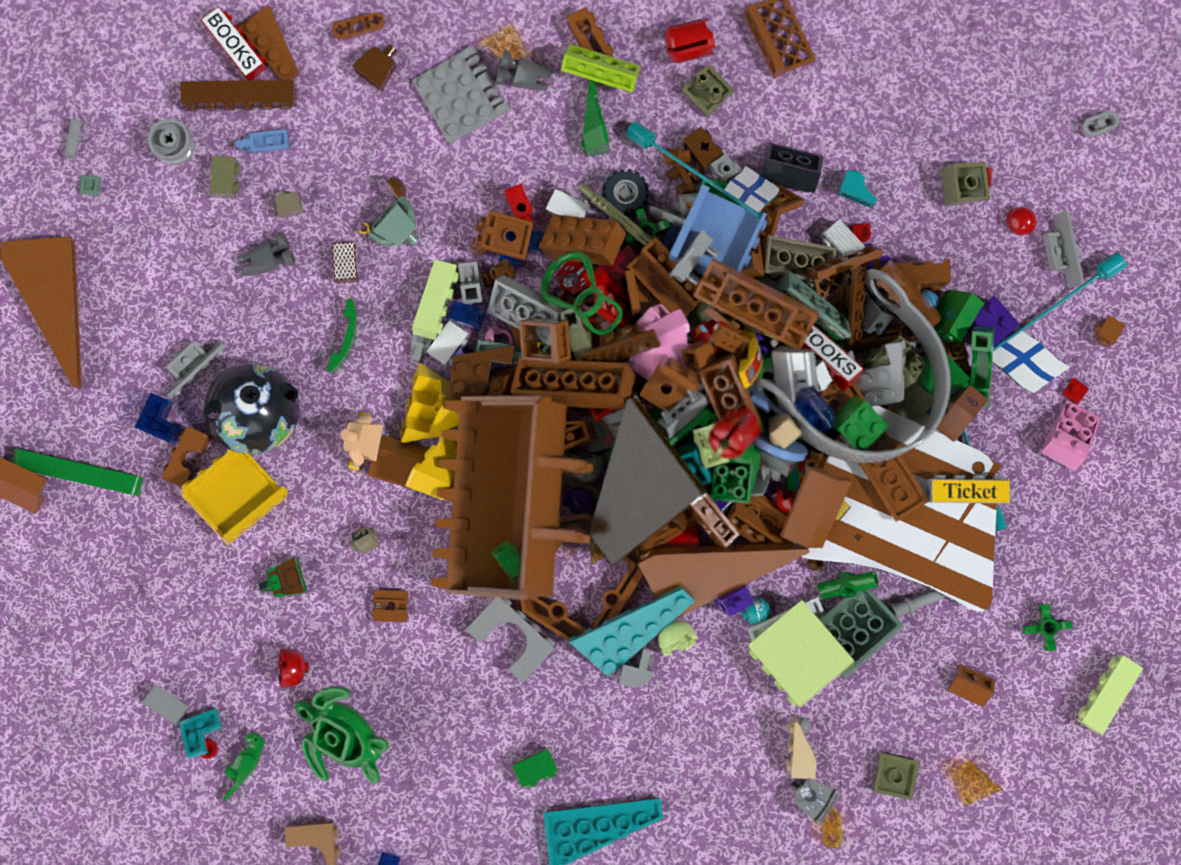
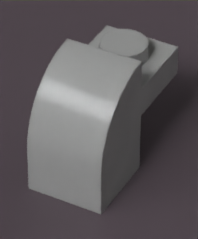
(470, 282)
(639, 676)

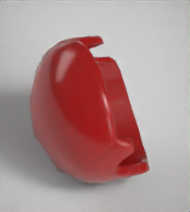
(1021, 220)
(785, 500)

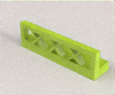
(600, 69)

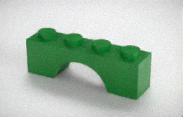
(982, 360)

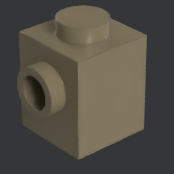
(288, 204)

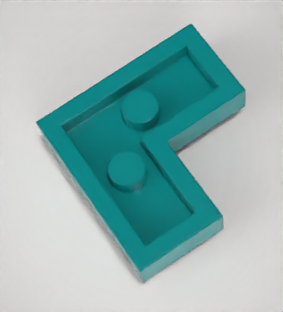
(195, 728)

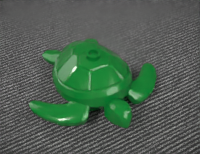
(339, 734)

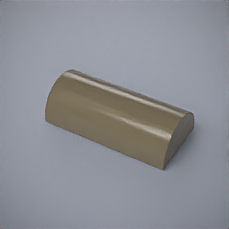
(794, 255)

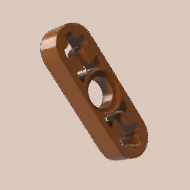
(370, 17)

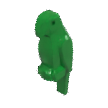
(245, 762)

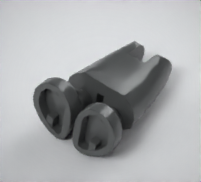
(525, 74)
(264, 259)

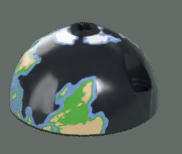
(254, 423)

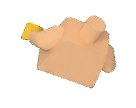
(361, 440)

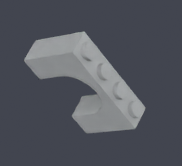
(537, 647)

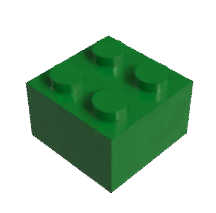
(858, 424)

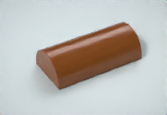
(726, 387)

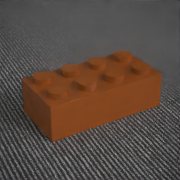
(594, 237)

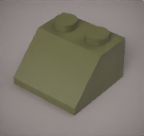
(965, 183)

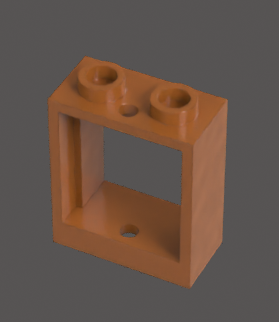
(558, 336)

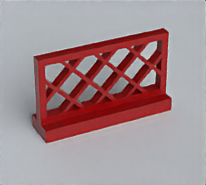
(614, 290)

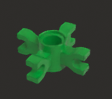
(657, 228)
(1045, 614)

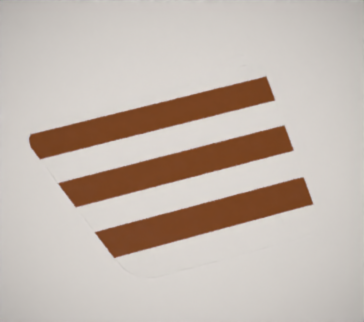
(913, 542)

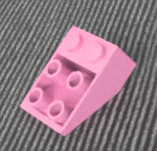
(1071, 436)

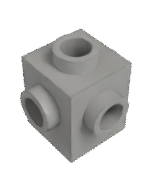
(724, 169)

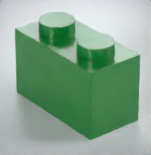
(535, 768)

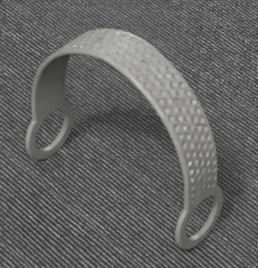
(941, 373)

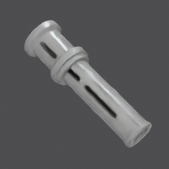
(909, 605)

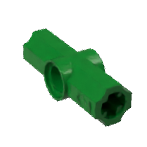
(848, 584)

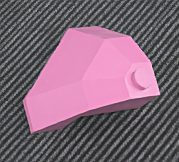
(673, 337)

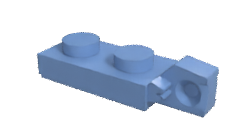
(264, 141)

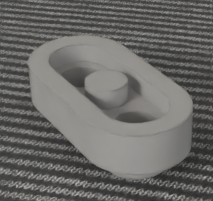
(1099, 124)

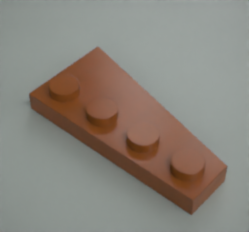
(268, 40)

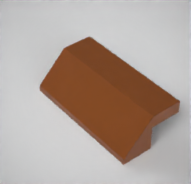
(653, 272)
(396, 460)
(21, 485)
(815, 508)
(758, 521)

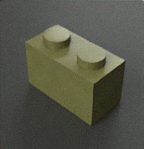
(224, 177)

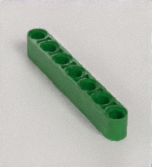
(78, 472)

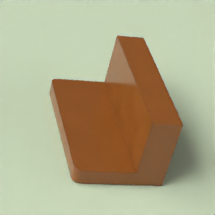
(972, 685)

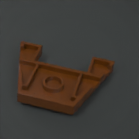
(471, 371)

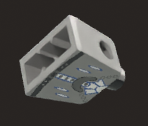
(814, 799)

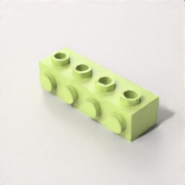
(435, 299)
(1109, 694)

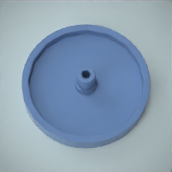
(794, 451)

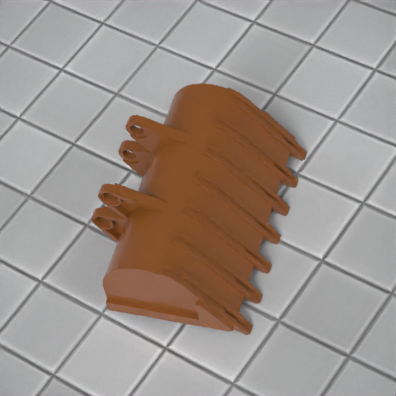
(505, 490)

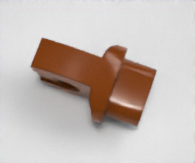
(683, 155)

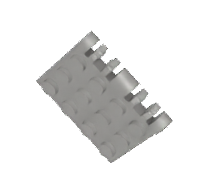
(458, 97)

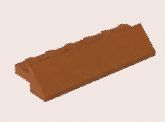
(756, 304)

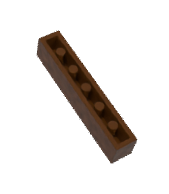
(238, 94)

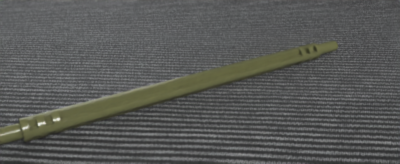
(632, 228)

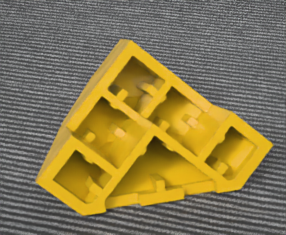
(426, 407)
(428, 476)

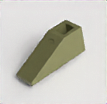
(579, 333)

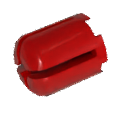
(689, 41)
(738, 438)

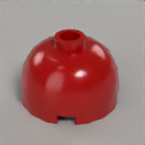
(291, 667)

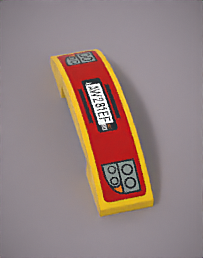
(750, 367)

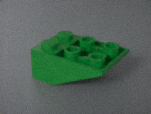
(736, 478)

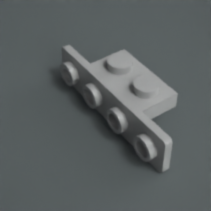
(1062, 250)
(188, 363)

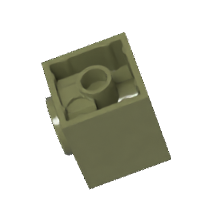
(913, 362)

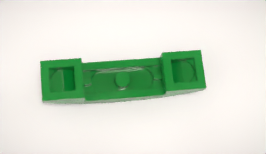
(338, 360)

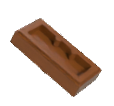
(729, 340)

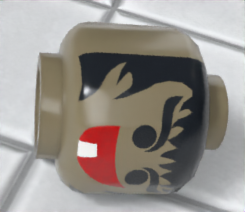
(364, 539)

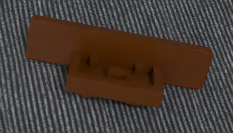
(851, 303)
(622, 344)

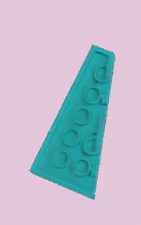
(627, 633)
(587, 829)

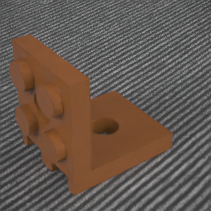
(782, 203)
(492, 231)
(638, 295)
(671, 372)

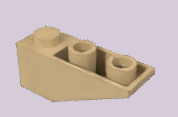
(783, 430)
(802, 758)

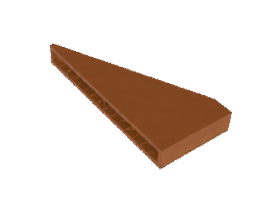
(48, 283)
(712, 570)

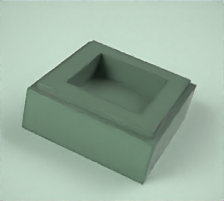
(90, 185)

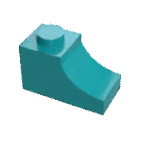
(854, 189)

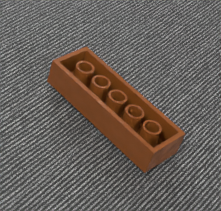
(575, 382)

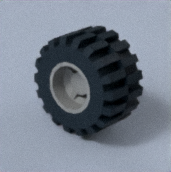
(626, 192)

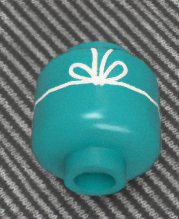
(757, 612)

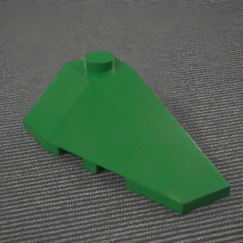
(594, 133)

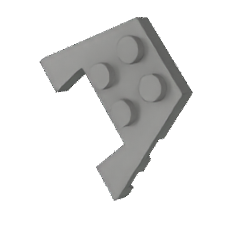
(885, 382)

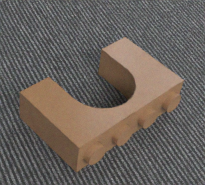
(318, 835)

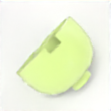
(676, 636)

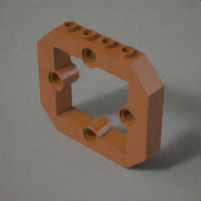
(563, 625)

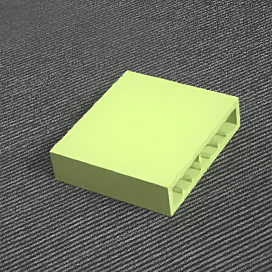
(800, 654)

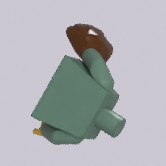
(396, 222)

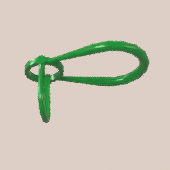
(588, 266)

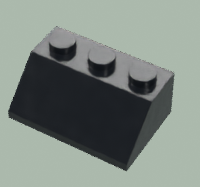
(792, 167)

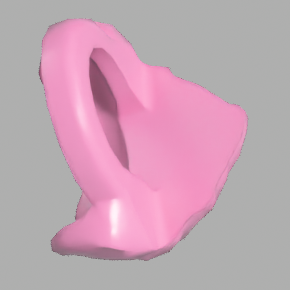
(497, 330)

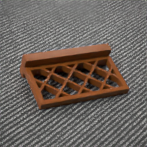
(767, 45)
(841, 264)

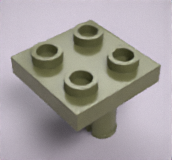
(707, 90)

